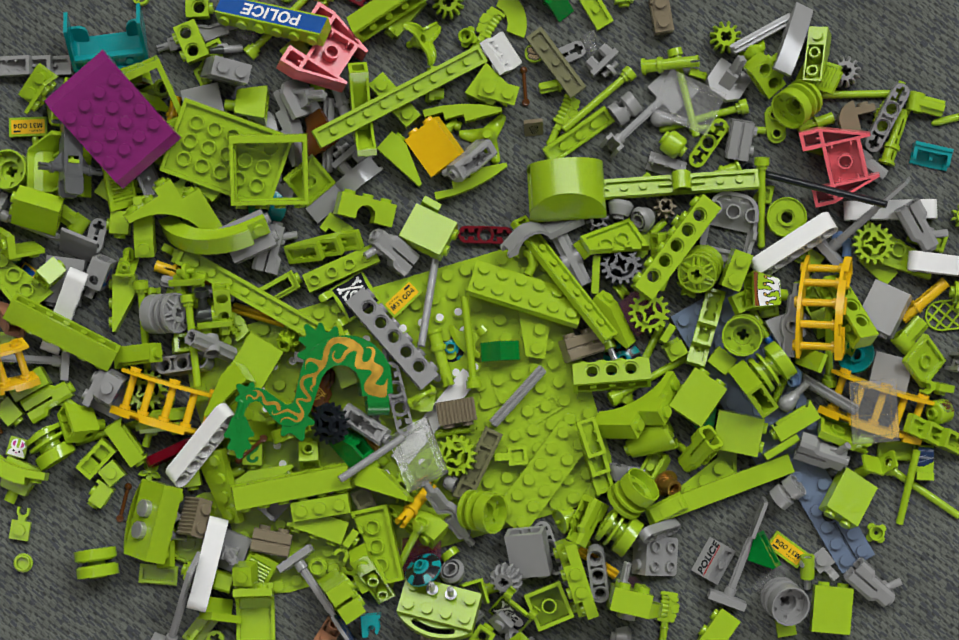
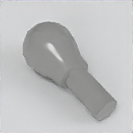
(660, 121)
(788, 401)

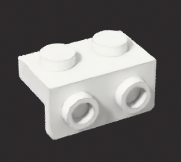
(501, 53)

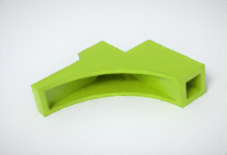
(359, 94)
(168, 201)
(650, 409)

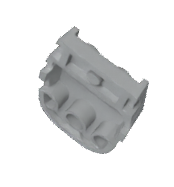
(736, 213)

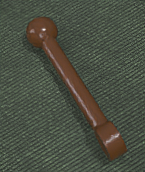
(523, 70)
(263, 438)
(120, 517)

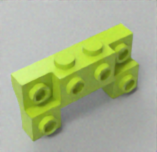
(575, 575)

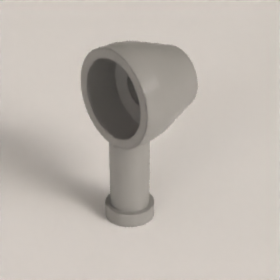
(617, 471)

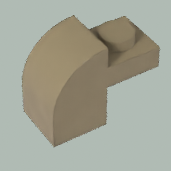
(848, 114)

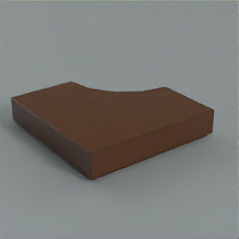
(314, 121)

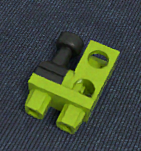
(214, 315)

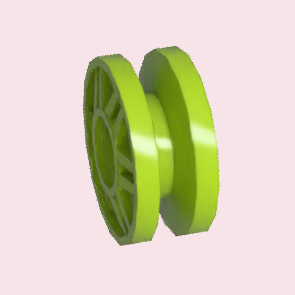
(780, 206)

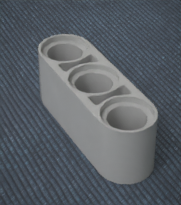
(176, 363)
(598, 564)

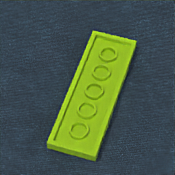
(522, 293)
(543, 475)

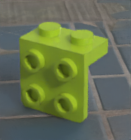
(16, 251)

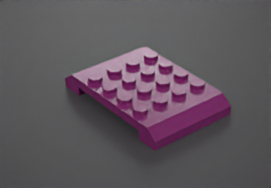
(112, 119)

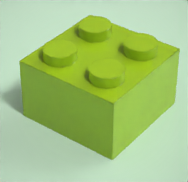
(552, 603)

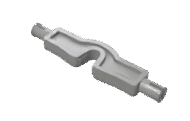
(208, 33)
(790, 317)
(443, 506)

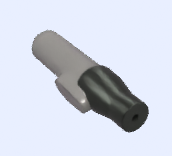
(225, 48)

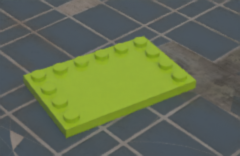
(204, 152)

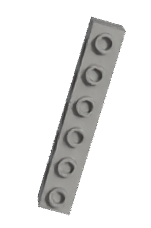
(355, 305)

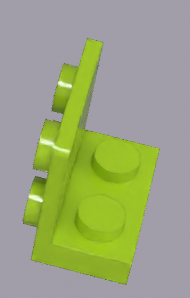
(37, 87)

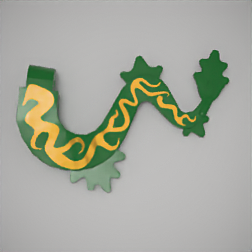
(321, 353)

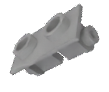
(663, 164)

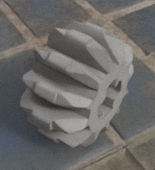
(847, 65)
(506, 576)

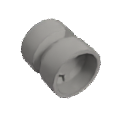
(625, 108)
(787, 492)

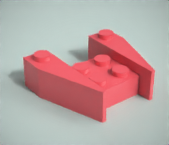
(324, 63)
(842, 157)

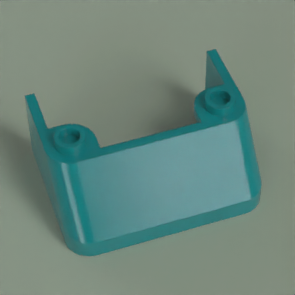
(122, 47)

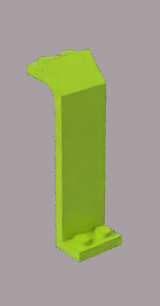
(257, 610)

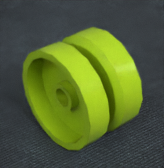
(96, 563)

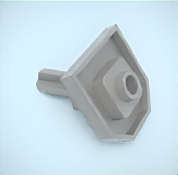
(729, 78)
(300, 98)
(233, 550)

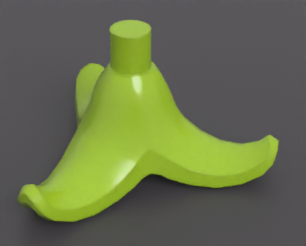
(423, 38)
(490, 131)

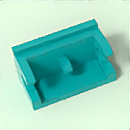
(931, 155)
(371, 620)

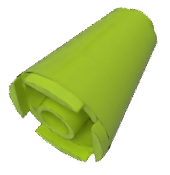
(652, 440)

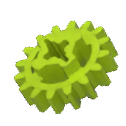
(872, 236)
(657, 315)
(155, 399)
(464, 451)

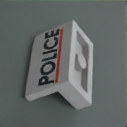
(713, 560)

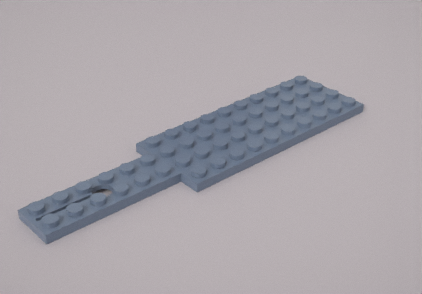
(814, 479)

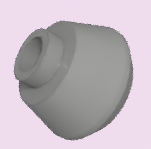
(620, 208)
(643, 218)
(452, 571)
(621, 633)

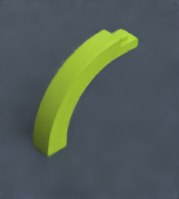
(213, 240)
(20, 475)

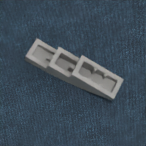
(793, 39)
(25, 64)
(289, 127)

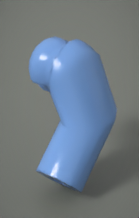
(846, 245)
(795, 381)

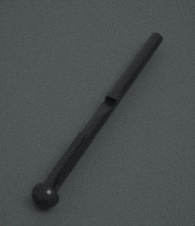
(822, 188)

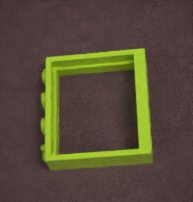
(148, 65)
(261, 203)

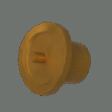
(667, 483)

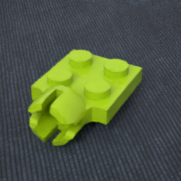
(839, 433)

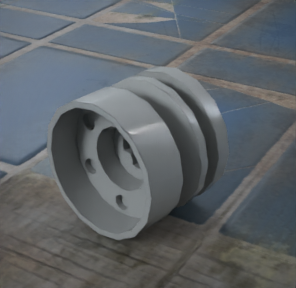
(163, 314)
(791, 607)

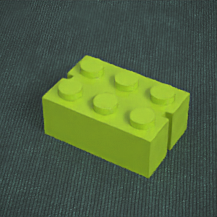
(342, 595)

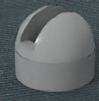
(450, 483)

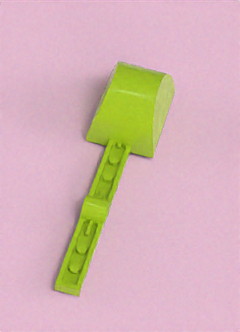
(577, 188)

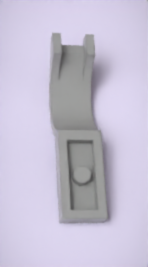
(351, 180)
(524, 231)

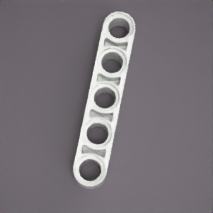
(854, 210)
(794, 244)
(933, 263)
(68, 301)
(200, 446)
(207, 564)

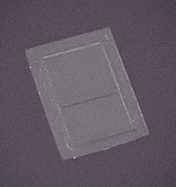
(688, 102)
(874, 411)
(418, 455)

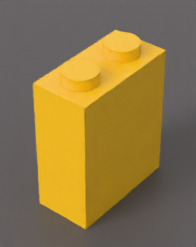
(434, 145)

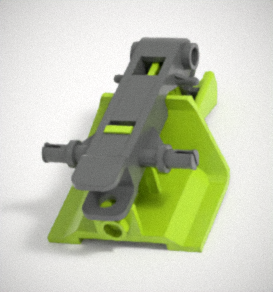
(60, 163)

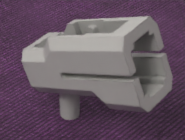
(470, 160)
(924, 236)
(393, 249)
(274, 261)
(367, 425)
(821, 454)
(869, 584)

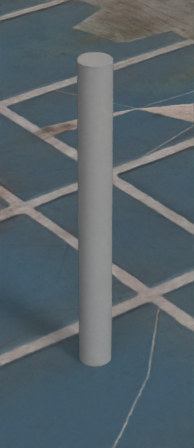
(371, 458)

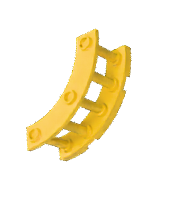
(839, 304)
(27, 378)
(832, 411)
(162, 421)

